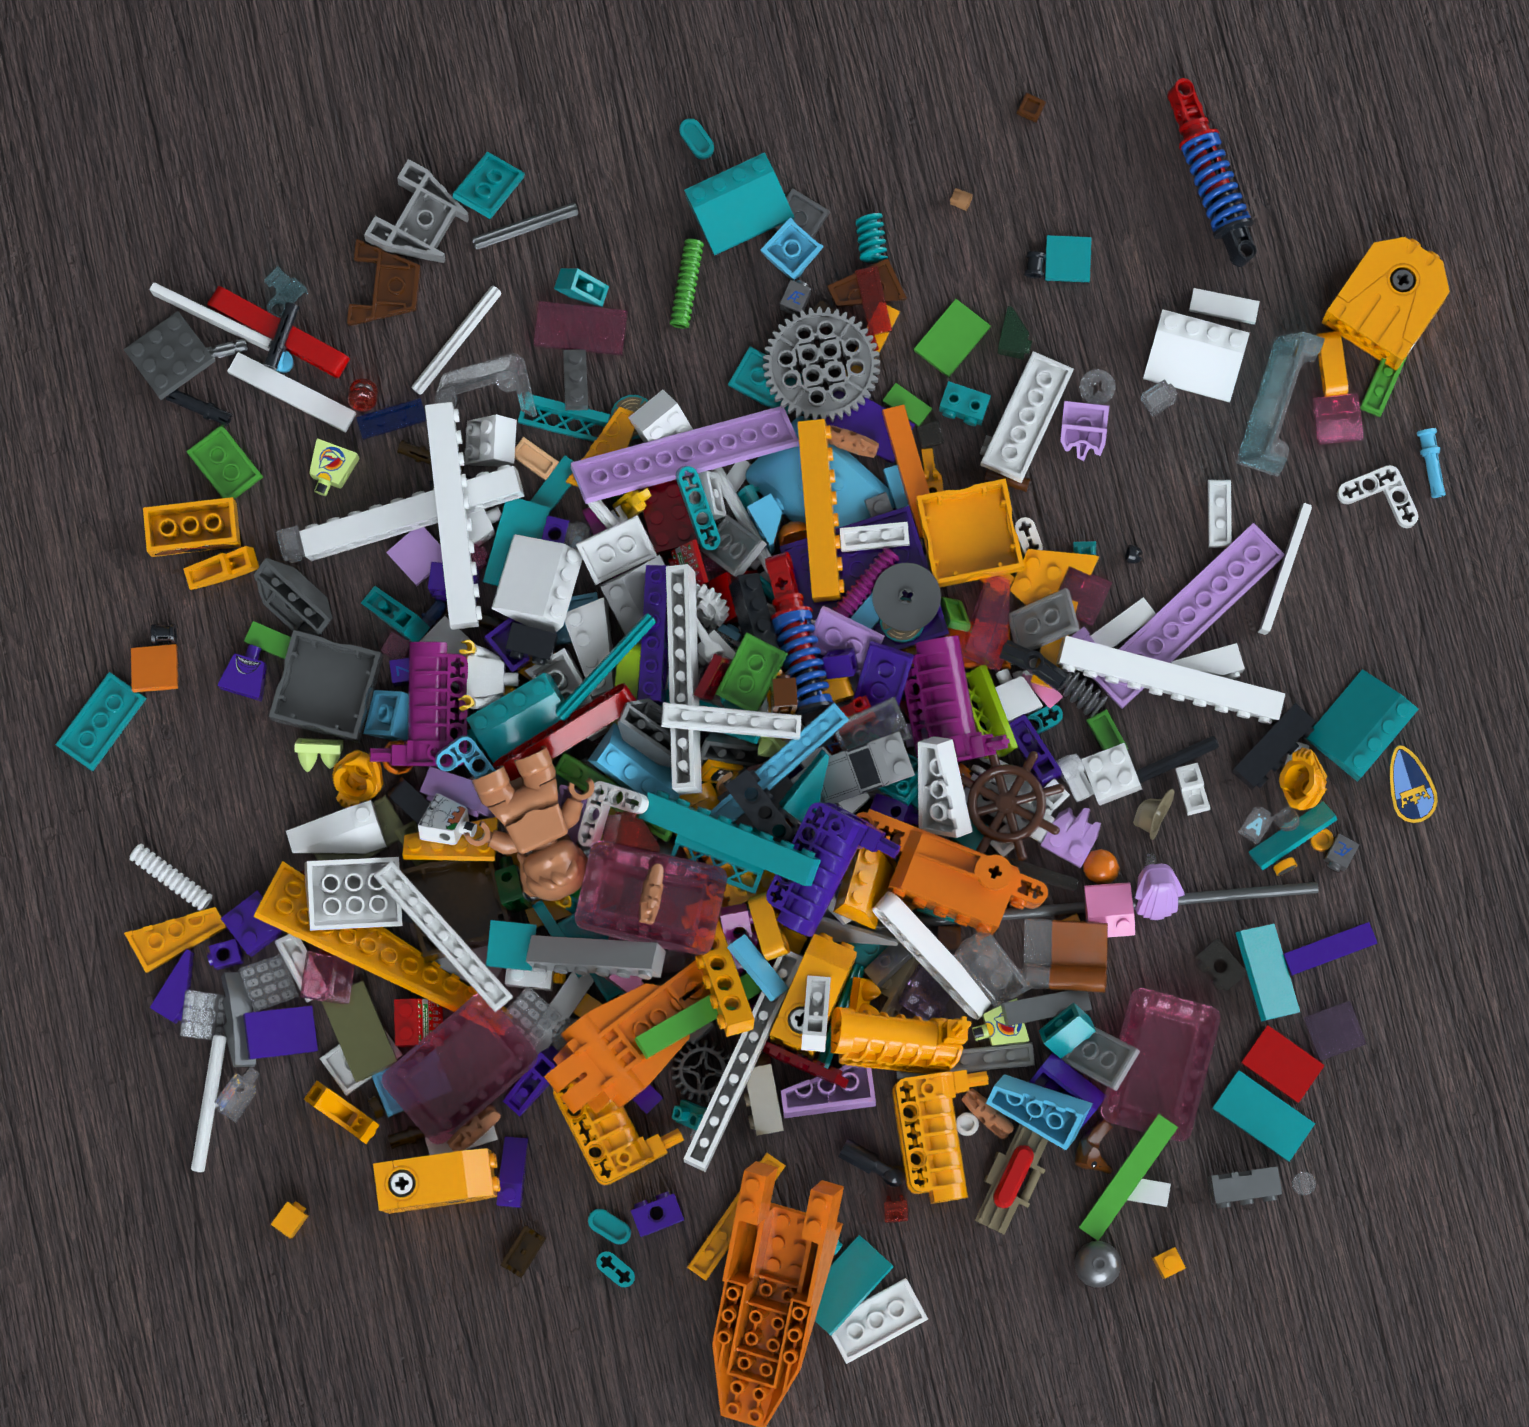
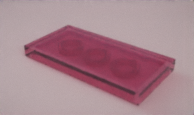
(580, 328)

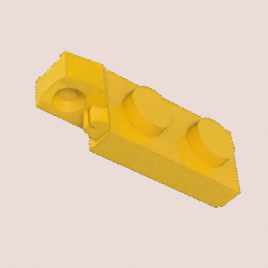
(633, 502)

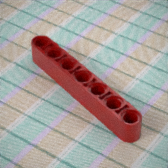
(298, 342)
(573, 730)

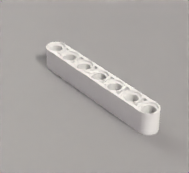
(931, 954)

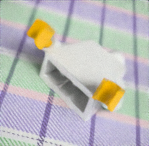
(485, 677)

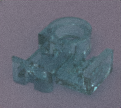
(289, 291)

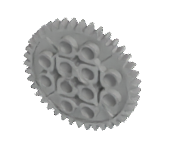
(843, 333)

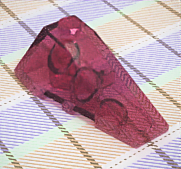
(989, 624)

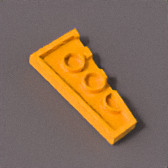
(615, 436)
(419, 849)
(167, 940)

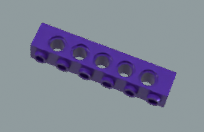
(655, 642)

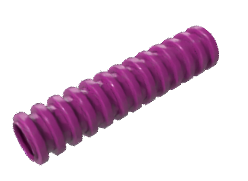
(866, 583)

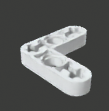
(1388, 488)
(607, 799)

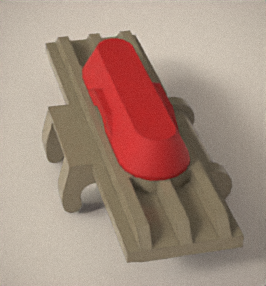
(1007, 1177)

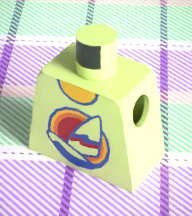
(331, 466)
(996, 1030)

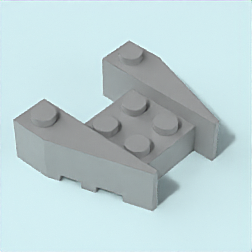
(422, 220)

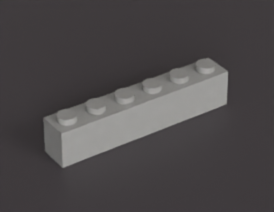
(595, 956)

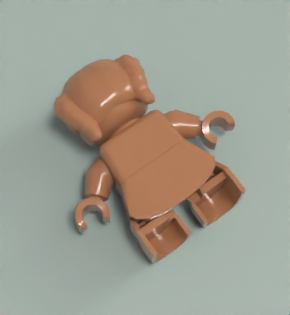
(534, 823)

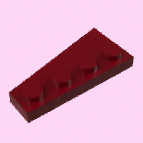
(800, 1061)

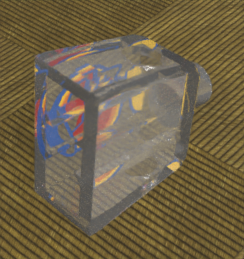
(233, 1103)

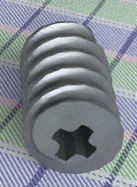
(1083, 694)

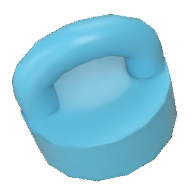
(286, 363)

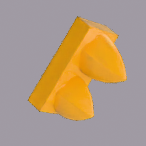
(862, 992)

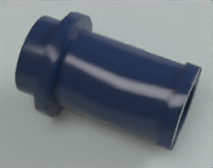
(433, 613)

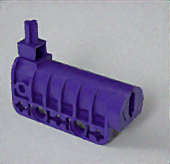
(835, 844)

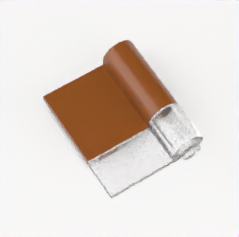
(1065, 955)

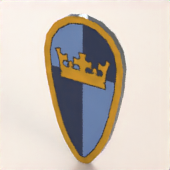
(1410, 786)

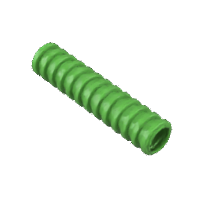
(686, 283)

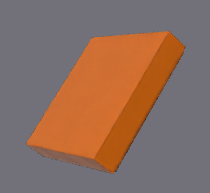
(154, 668)

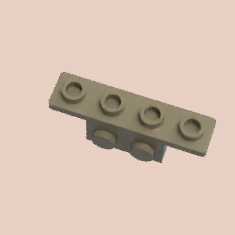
(895, 985)

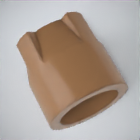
(961, 199)

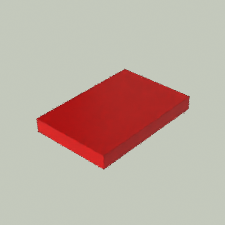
(1282, 1064)

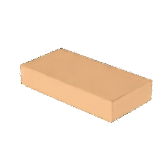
(535, 458)

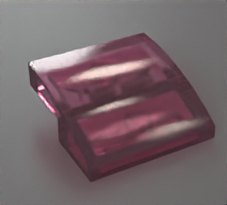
(1338, 419)
(1088, 592)
(327, 978)

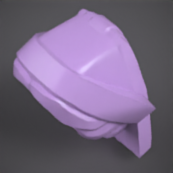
(1157, 892)

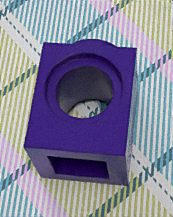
(555, 524)
(840, 663)
(235, 954)

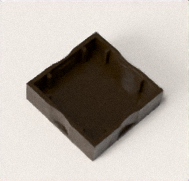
(463, 895)

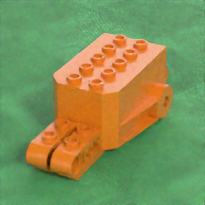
(954, 878)
(601, 1045)

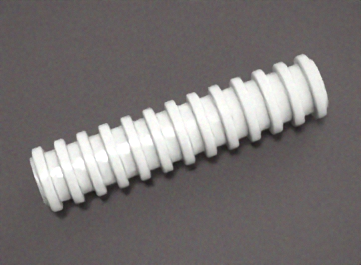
(170, 877)

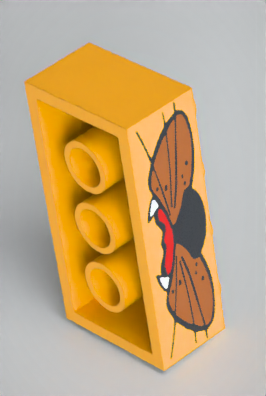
(191, 527)

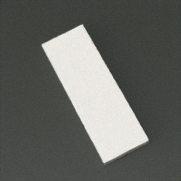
(1026, 417)

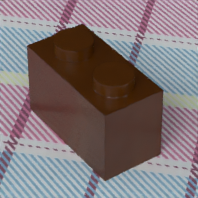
(783, 695)

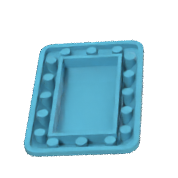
(782, 477)

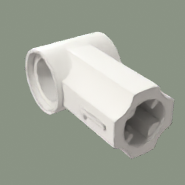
(1080, 786)

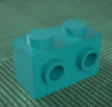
(964, 404)
(1067, 1030)

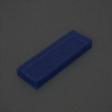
(391, 418)

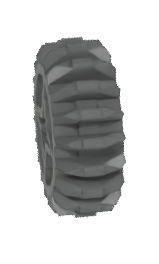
(687, 1069)

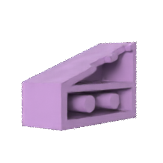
(455, 788)

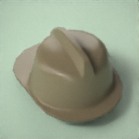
(1152, 812)

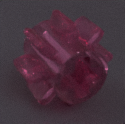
(479, 557)

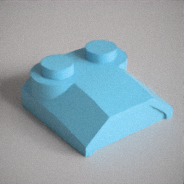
(791, 249)

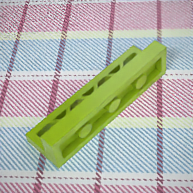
(990, 708)

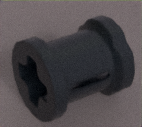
(1035, 264)
(163, 633)

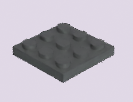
(169, 355)

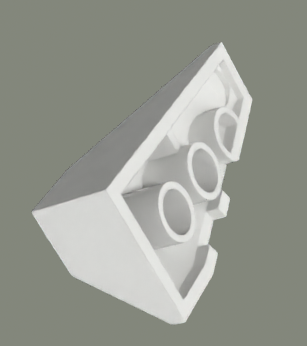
(345, 831)

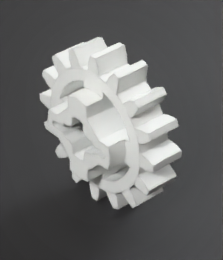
(710, 607)

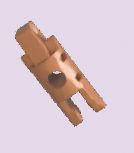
(853, 442)
(651, 894)
(987, 1115)
(474, 1129)

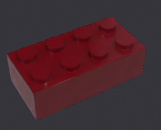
(667, 518)

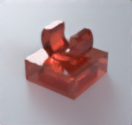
(895, 1211)

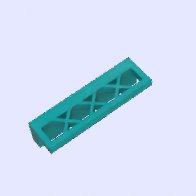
(558, 408)
(707, 851)

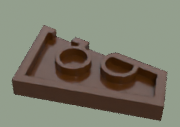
(847, 293)

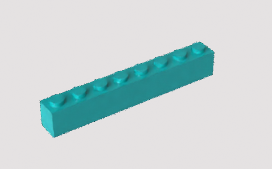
(730, 838)

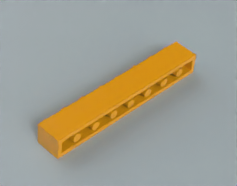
(819, 510)

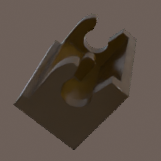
(523, 1251)

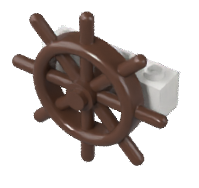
(1008, 807)

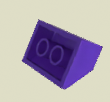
(1062, 1078)

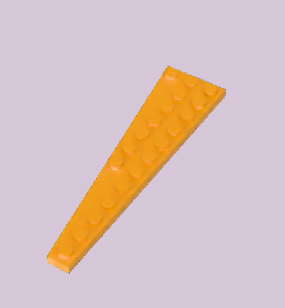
(367, 948)

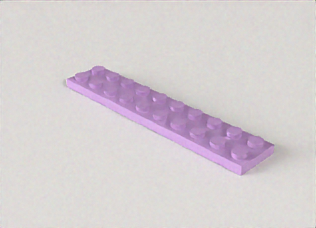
(698, 448)
(1199, 604)

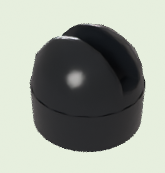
(1132, 553)

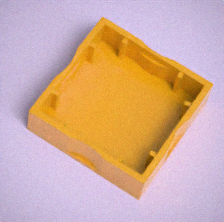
(969, 533)

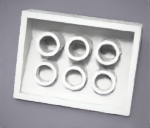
(1196, 355)
(537, 582)
(348, 895)

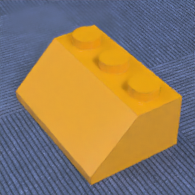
(863, 887)

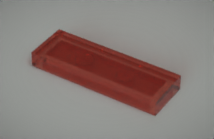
(873, 301)

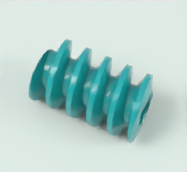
(869, 238)

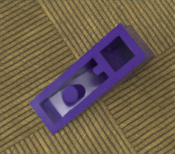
(1028, 740)
(171, 996)
(531, 1083)
(512, 1172)

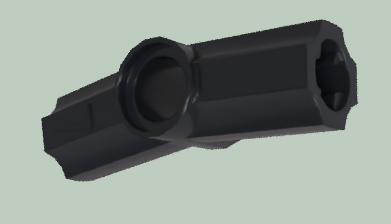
(1045, 671)

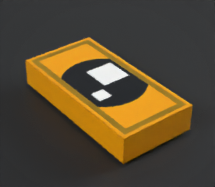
(714, 770)

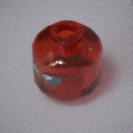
(362, 395)

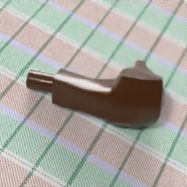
(1087, 1153)

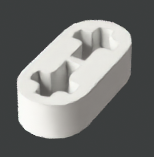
(1033, 535)

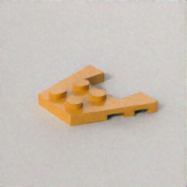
(1045, 572)

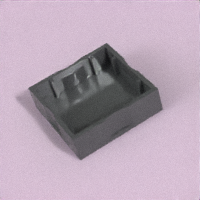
(326, 686)

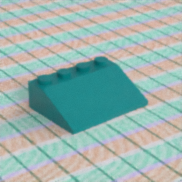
(739, 203)
(517, 716)
(1361, 724)

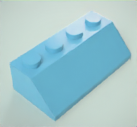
(631, 767)

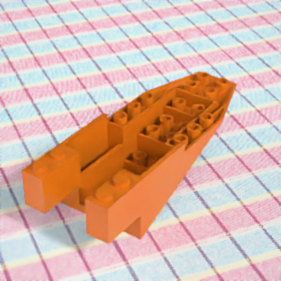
(771, 1293)

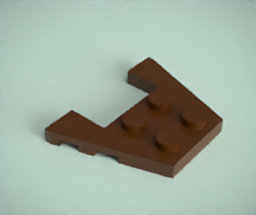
(394, 287)

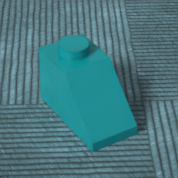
(581, 286)

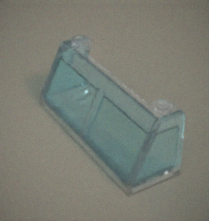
(1260, 443)

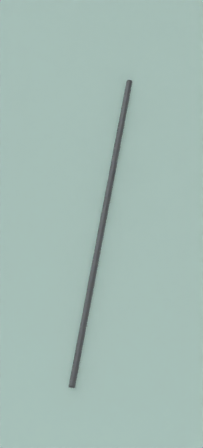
(1188, 898)

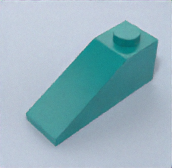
(395, 615)
(807, 788)

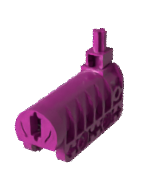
(946, 700)
(430, 707)

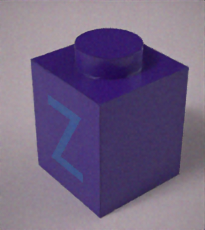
(400, 671)

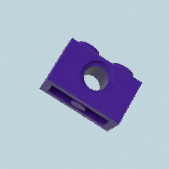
(671, 1214)

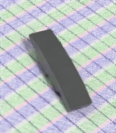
(235, 1005)

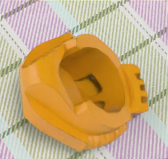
(357, 778)
(1303, 780)

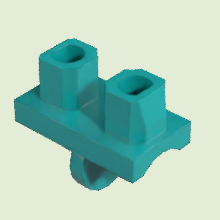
(688, 1114)

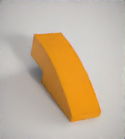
(221, 568)

